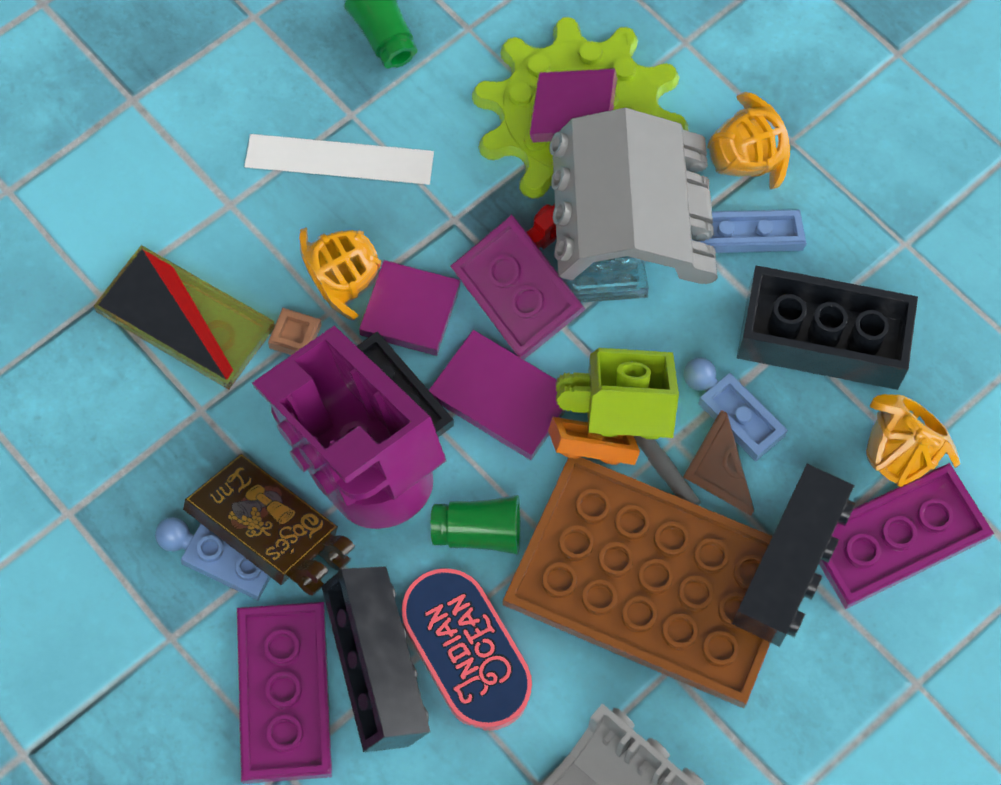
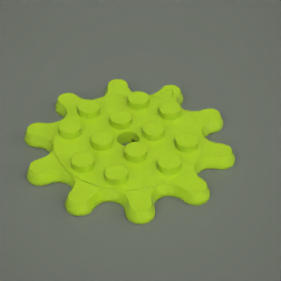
(514, 98)

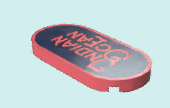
(466, 649)

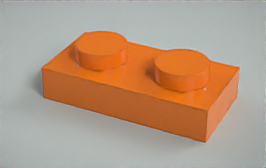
(574, 441)

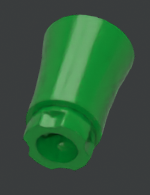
(384, 29)
(478, 524)

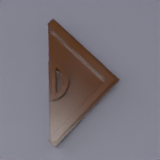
(719, 466)

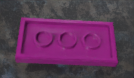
(903, 535)
(283, 693)

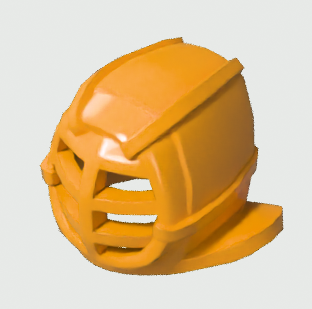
(748, 144)
(340, 266)
(904, 446)

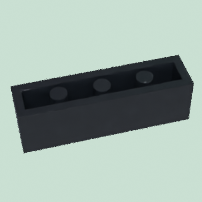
(793, 556)
(375, 659)

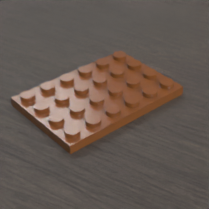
(644, 578)

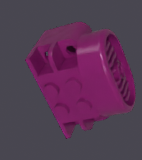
(353, 431)

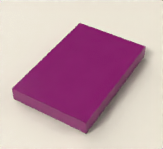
(517, 287)
(499, 394)

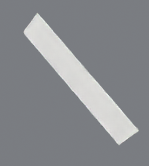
(339, 159)

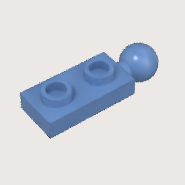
(750, 421)
(211, 557)

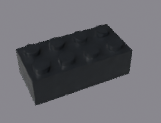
(828, 327)

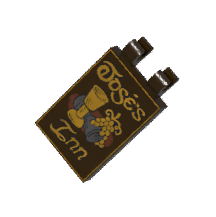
(269, 525)

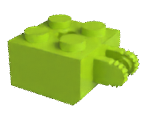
(624, 393)

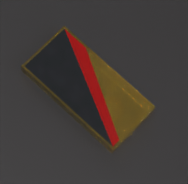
(185, 317)

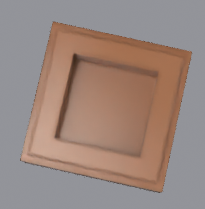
(293, 331)

